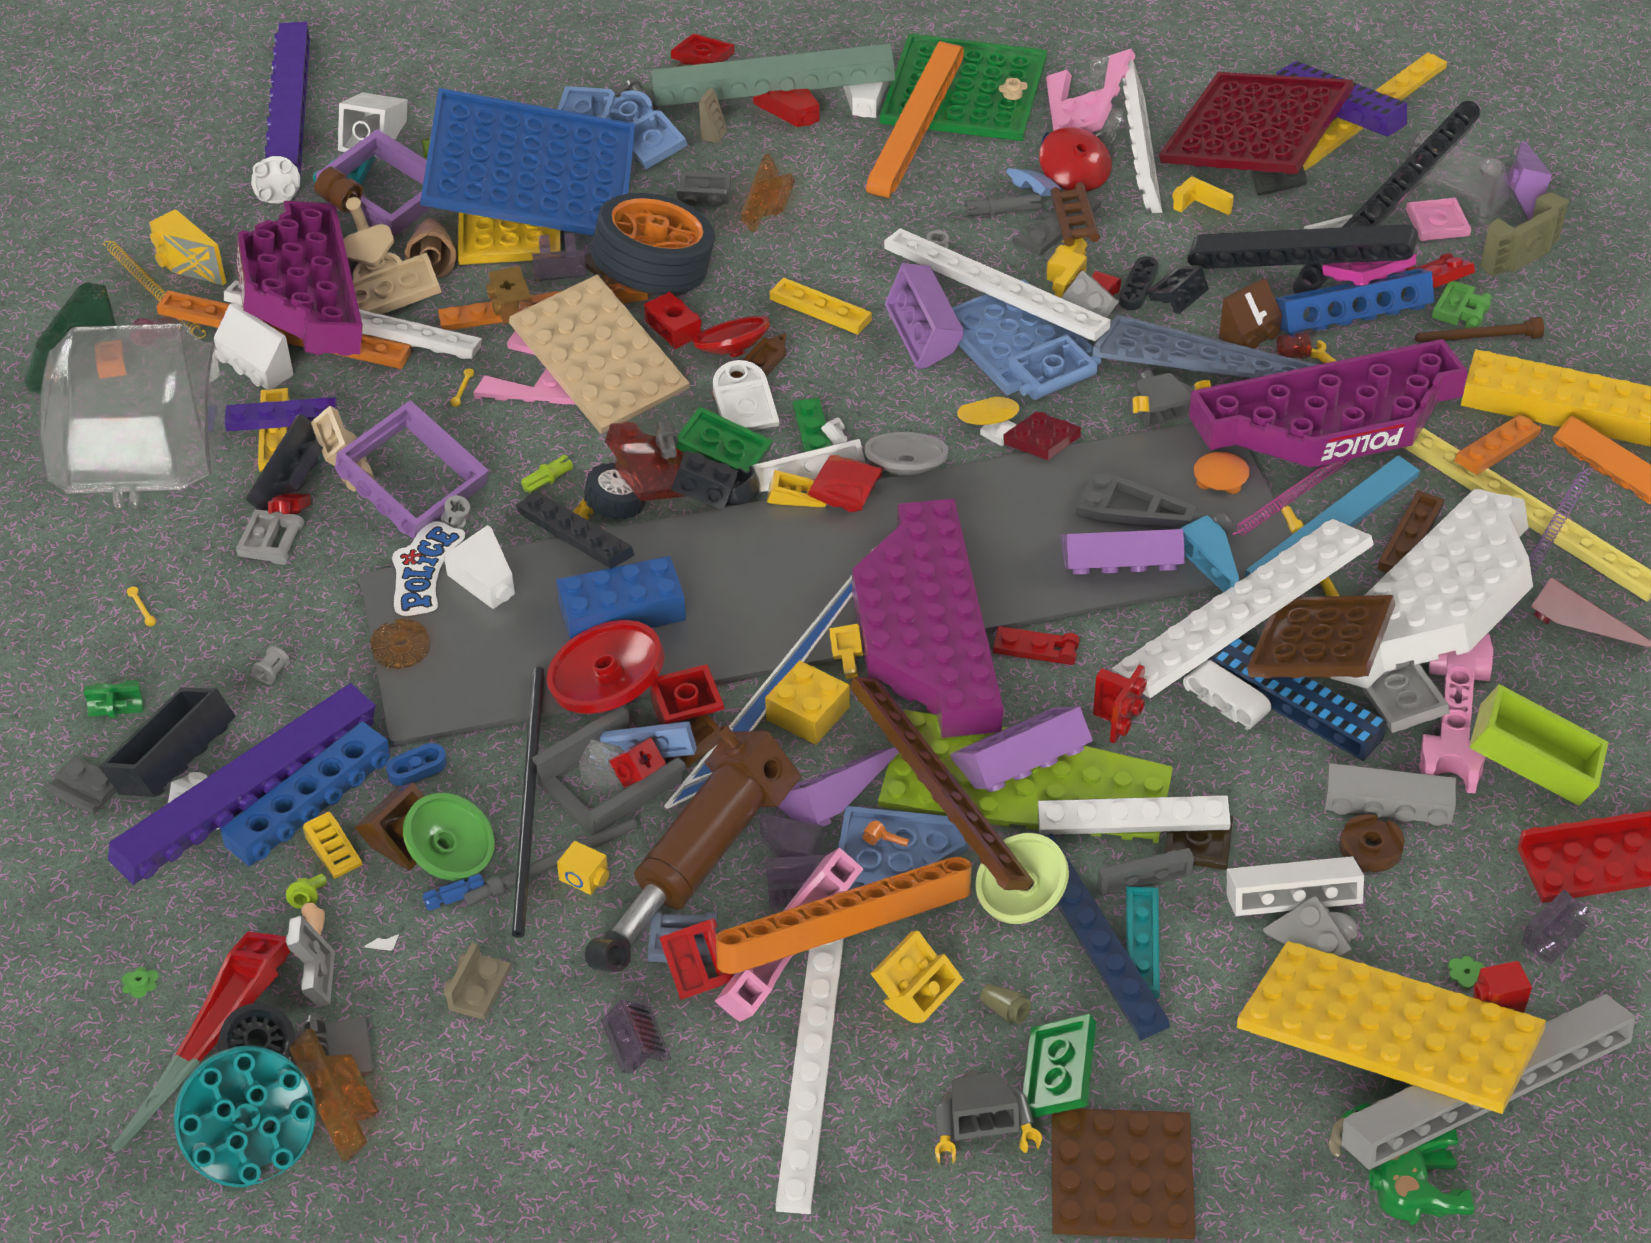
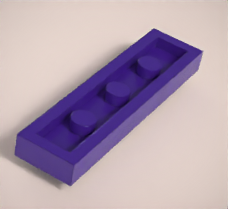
(273, 414)

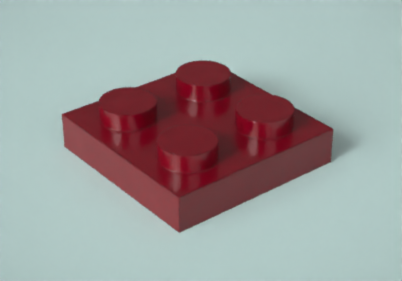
(1042, 435)

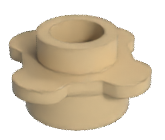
(1013, 88)

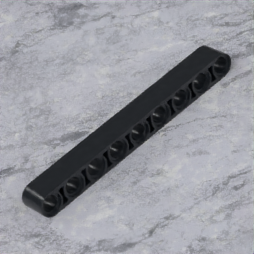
(1304, 246)

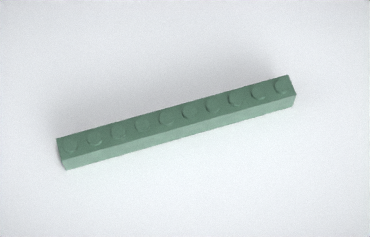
(774, 73)

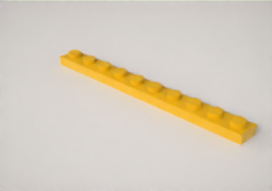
(1397, 87)

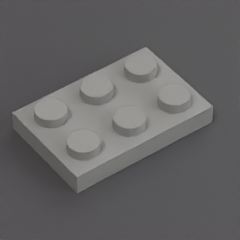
(1406, 697)

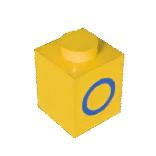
(583, 868)

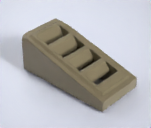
(711, 118)

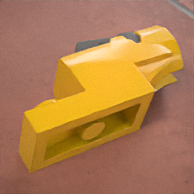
(1065, 264)

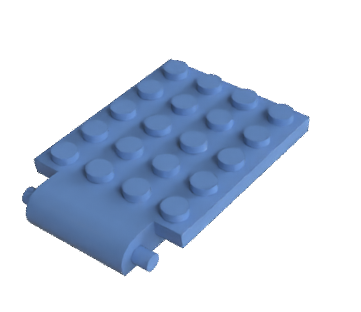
(1023, 349)

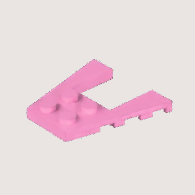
(1093, 108)
(544, 390)

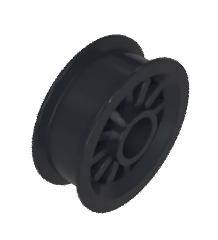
(252, 1014)

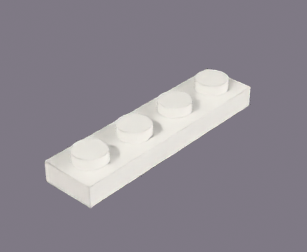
(807, 463)

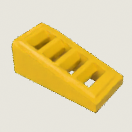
(787, 488)
(324, 828)

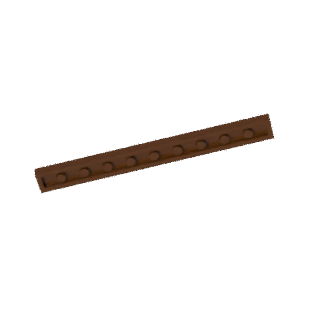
(942, 785)

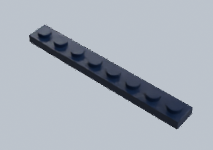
(1110, 957)

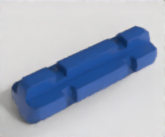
(451, 892)

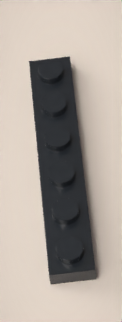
(575, 530)

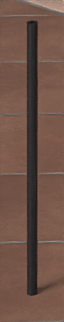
(528, 803)

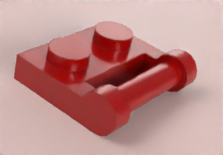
(1447, 269)
(685, 960)

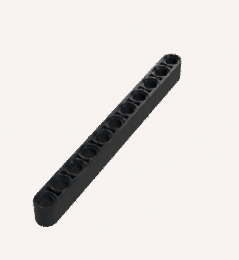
(1395, 189)

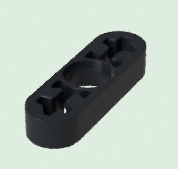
(1137, 275)

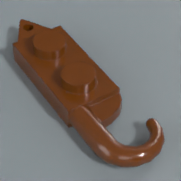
(765, 354)

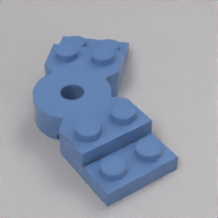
(654, 133)

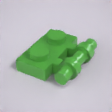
(1454, 303)

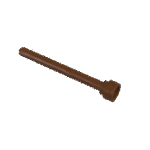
(1532, 327)

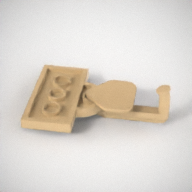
(380, 277)

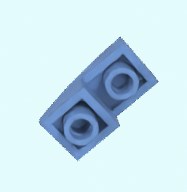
(1031, 179)

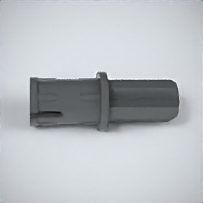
(666, 439)

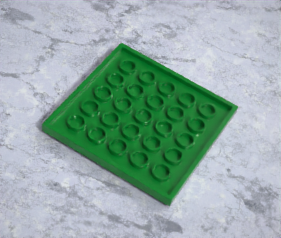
(973, 99)

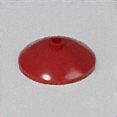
(1068, 166)
(732, 336)

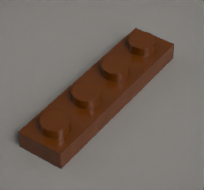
(1412, 528)

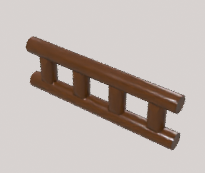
(1067, 222)

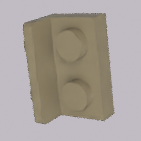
(476, 983)

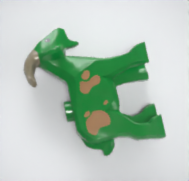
(1403, 1180)

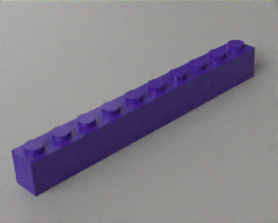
(288, 92)
(236, 786)

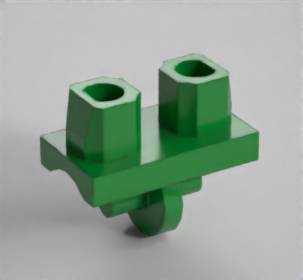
(114, 698)

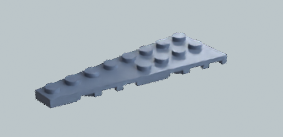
(1168, 347)

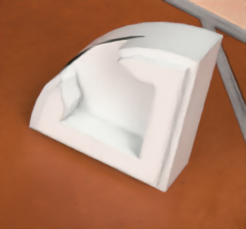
(834, 432)

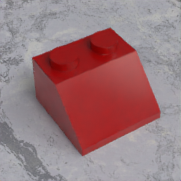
(685, 695)

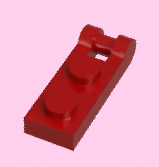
(1036, 645)

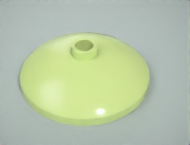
(1047, 868)

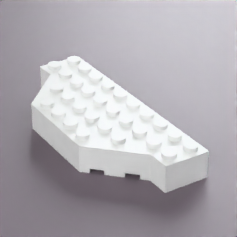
(1454, 583)

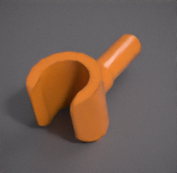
(876, 830)

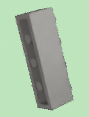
(1390, 794)

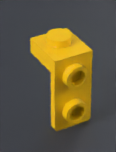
(1200, 191)

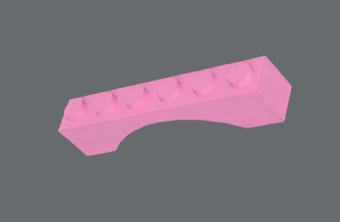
(751, 987)

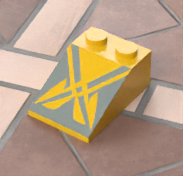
(186, 248)

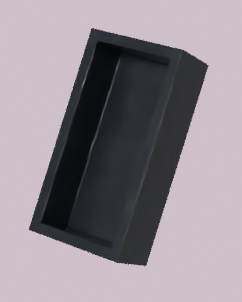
(168, 742)

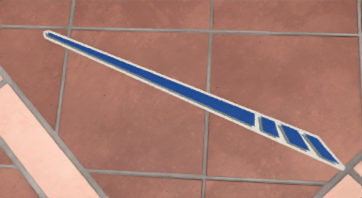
(755, 708)

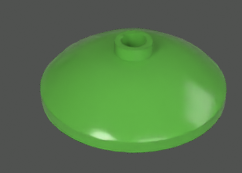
(454, 825)

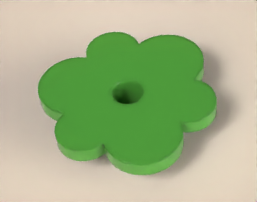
(1459, 967)
(139, 988)

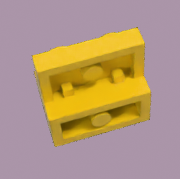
(916, 978)

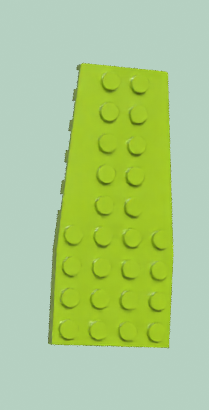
(1074, 777)

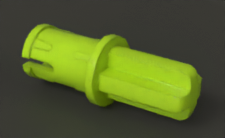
(546, 474)

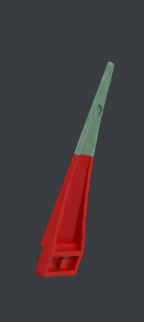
(241, 980)

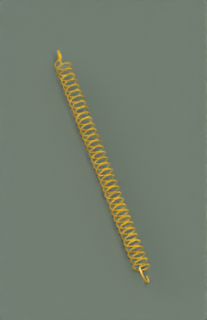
(148, 277)

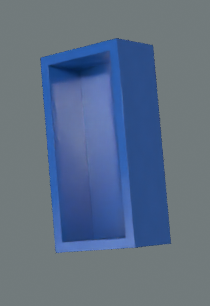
(633, 592)

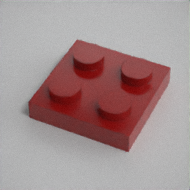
(702, 50)

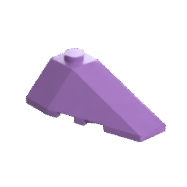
(831, 793)

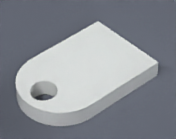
(745, 399)

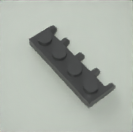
(1048, 232)

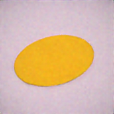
(988, 411)

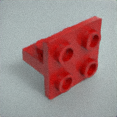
(1119, 699)

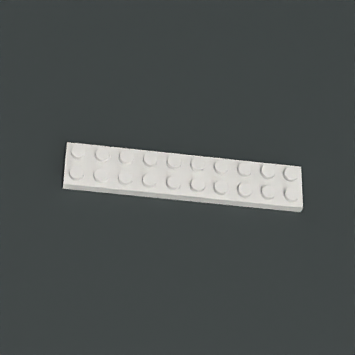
(1245, 605)

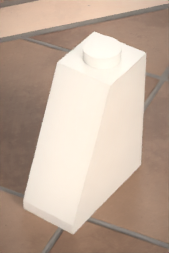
(866, 98)
(481, 568)

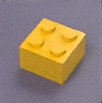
(807, 702)

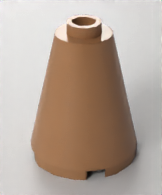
(434, 240)

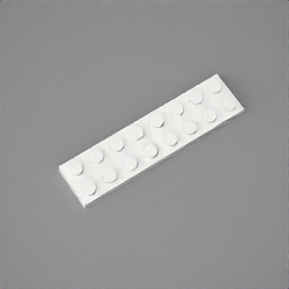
(1141, 139)

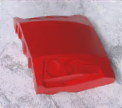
(845, 483)

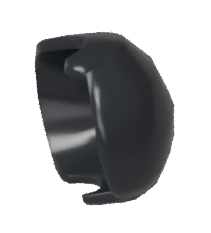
(745, 487)

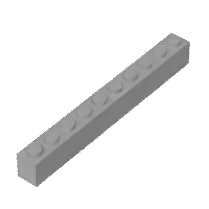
(1421, 1115)

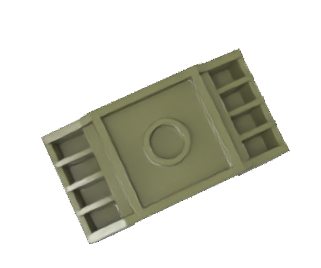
(1514, 248)

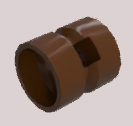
(336, 188)

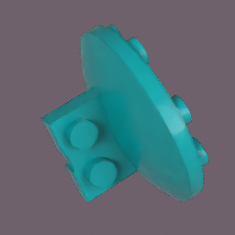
(244, 1113)

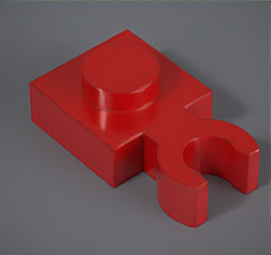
(289, 503)

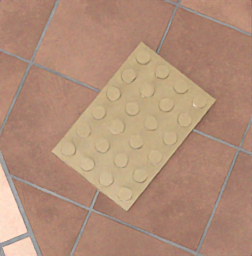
(598, 353)

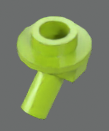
(304, 890)

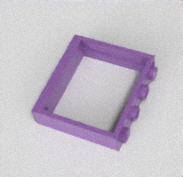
(399, 157)
(435, 439)

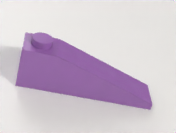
(1528, 178)

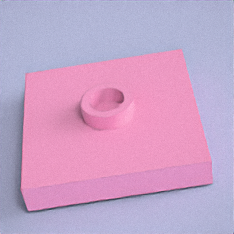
(1438, 219)

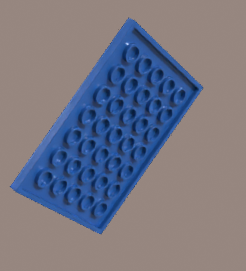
(524, 162)

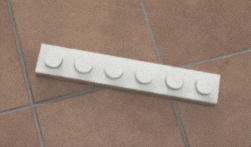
(1133, 815)

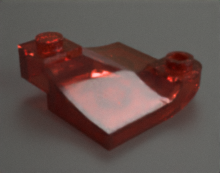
(642, 462)

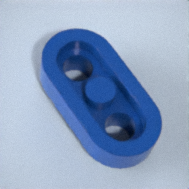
(415, 764)

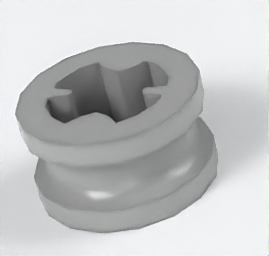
(938, 237)

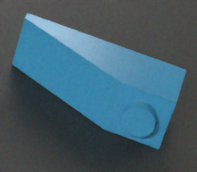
(1210, 552)

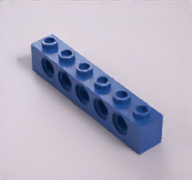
(1418, 293)
(305, 794)

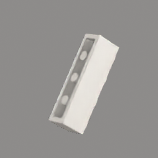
(1291, 884)

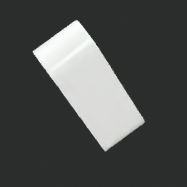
(1228, 693)

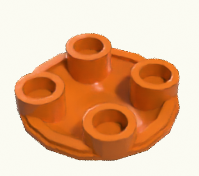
(1221, 472)

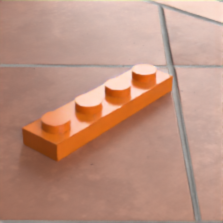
(1497, 444)

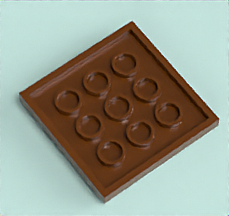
(1323, 637)
(1122, 1173)

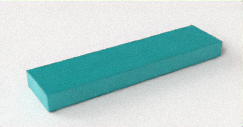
(1143, 933)

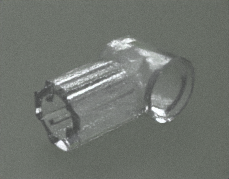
(1111, 126)

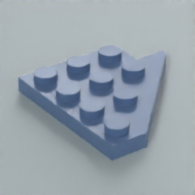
(929, 836)

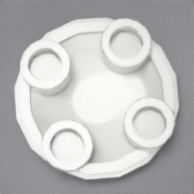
(275, 180)

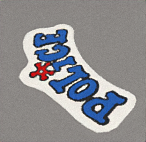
(419, 567)

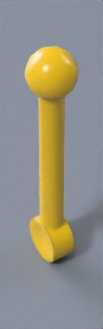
(455, 401)
(149, 619)

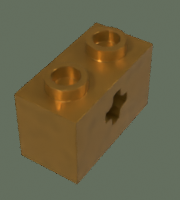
(507, 289)

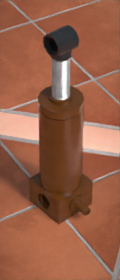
(746, 775)

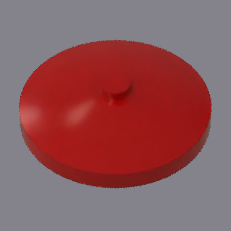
(605, 666)

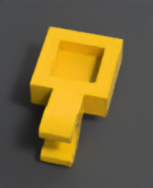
(847, 644)

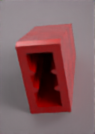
(792, 106)

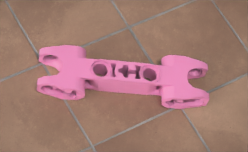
(1451, 748)

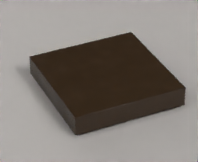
(1208, 847)

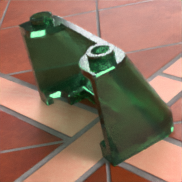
(85, 308)

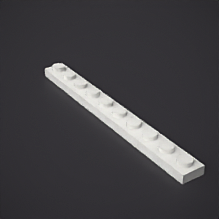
(998, 284)
(402, 331)
(809, 1079)

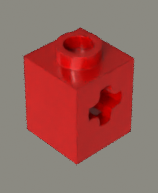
(632, 767)

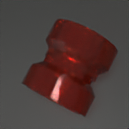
(1294, 346)

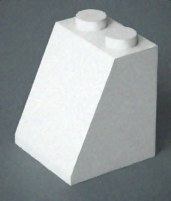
(367, 113)

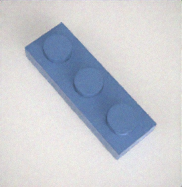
(670, 739)

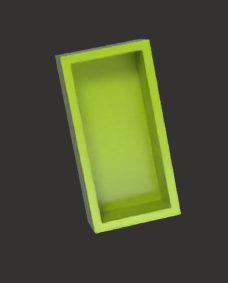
(1539, 745)

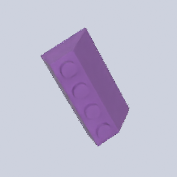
(923, 315)
(1123, 549)
(1023, 747)

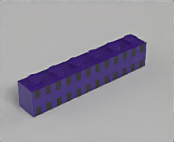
(1363, 106)

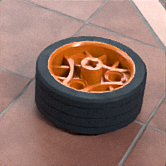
(652, 243)

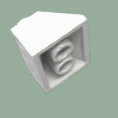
(253, 348)

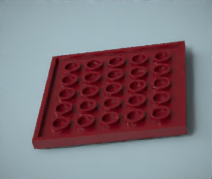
(1257, 122)

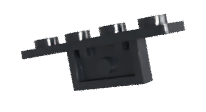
(288, 464)

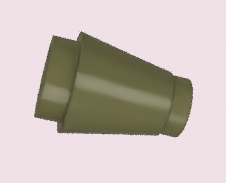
(1008, 1004)

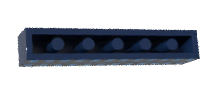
(1309, 704)

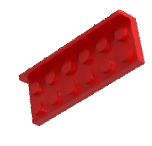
(1589, 856)

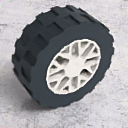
(610, 494)

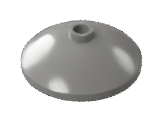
(906, 452)

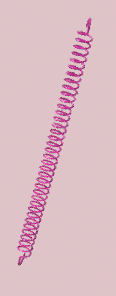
(1289, 490)

